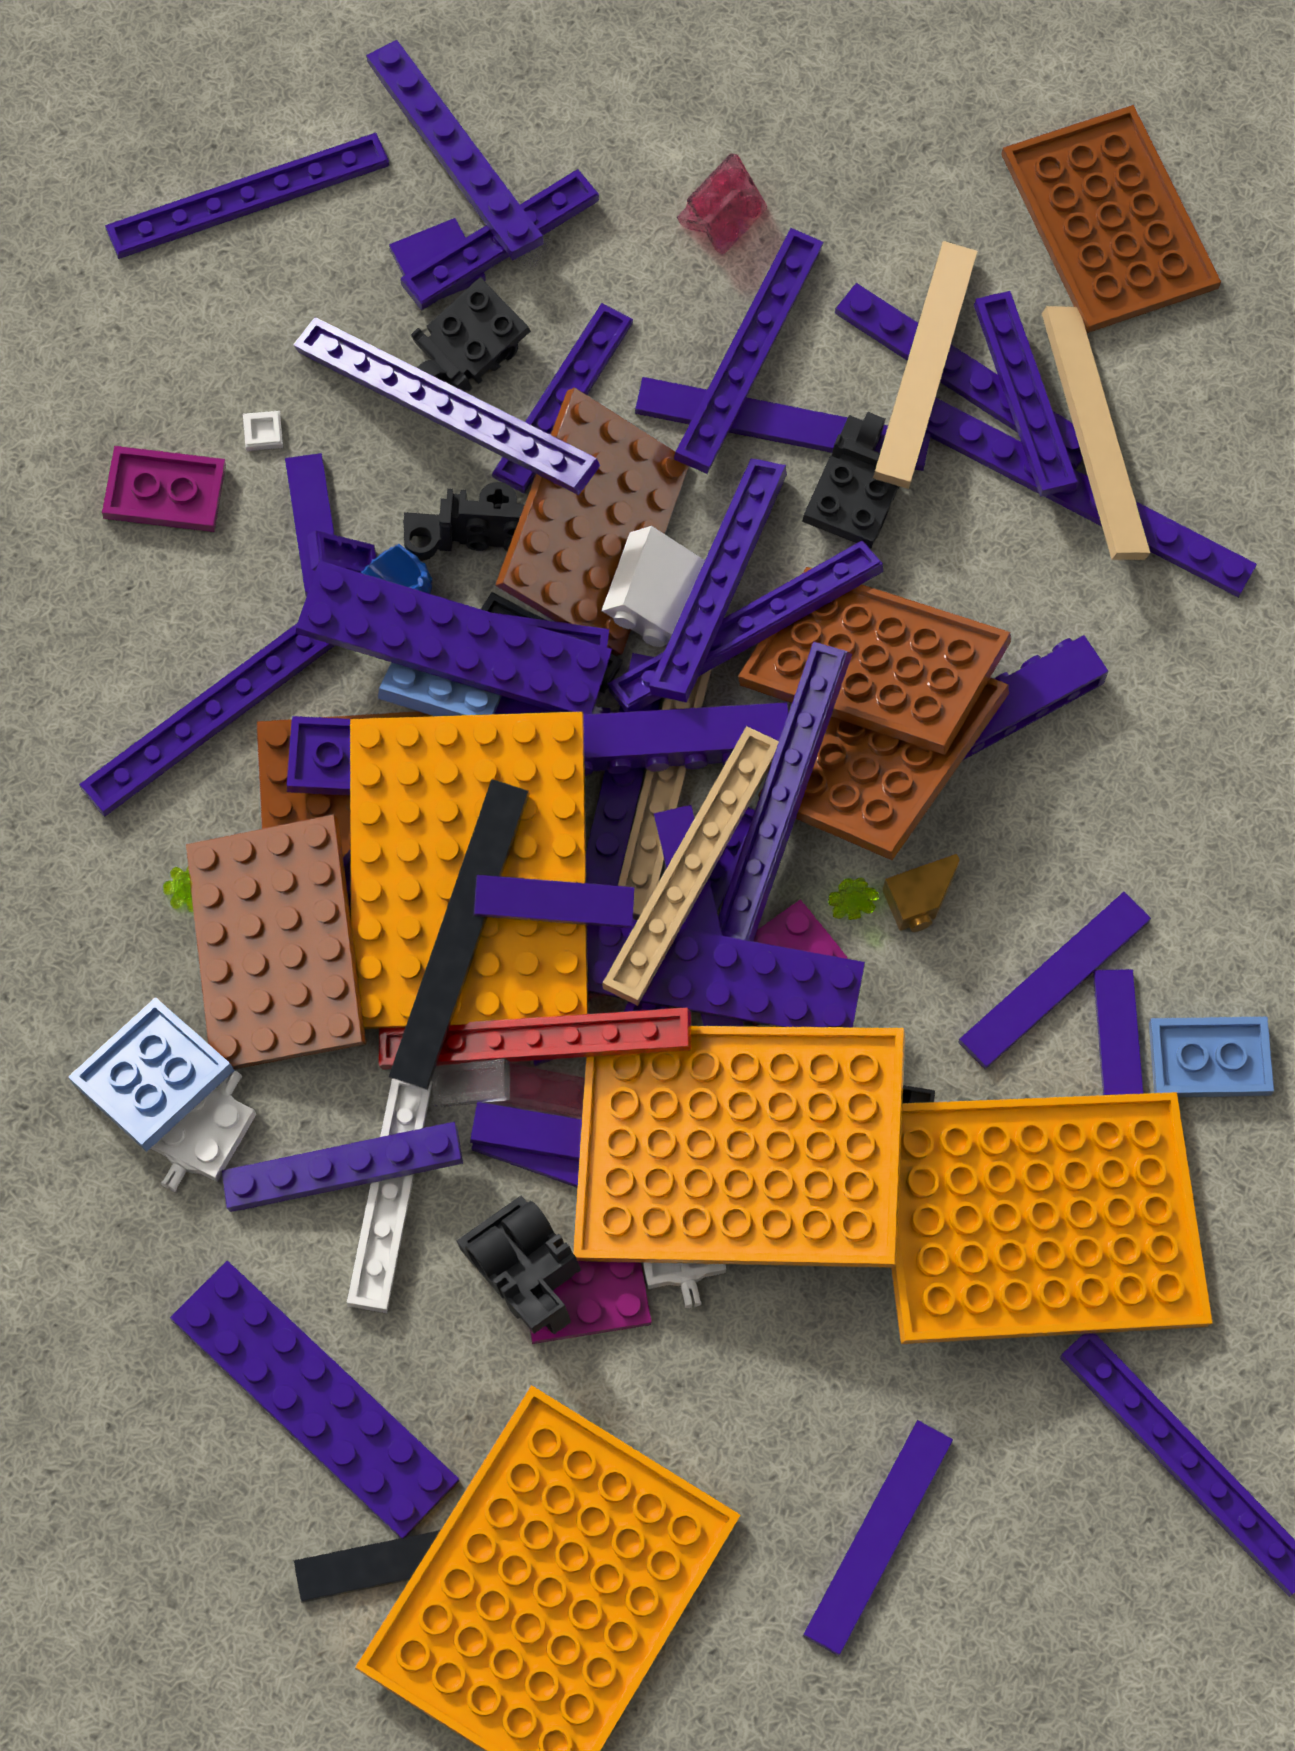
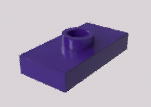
(339, 551)

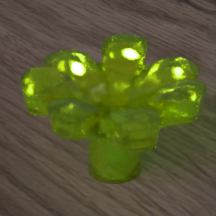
(179, 888)
(853, 898)

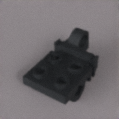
(470, 337)
(847, 495)
(473, 523)
(523, 1263)

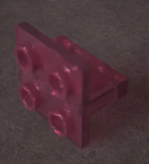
(724, 205)

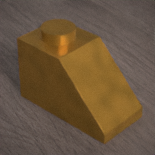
(919, 892)

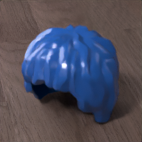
(402, 568)

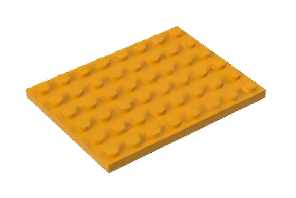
(411, 822)
(745, 1150)
(1046, 1219)
(548, 1587)

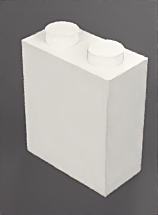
(652, 585)

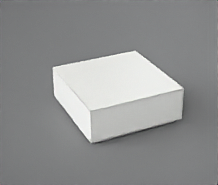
(262, 430)

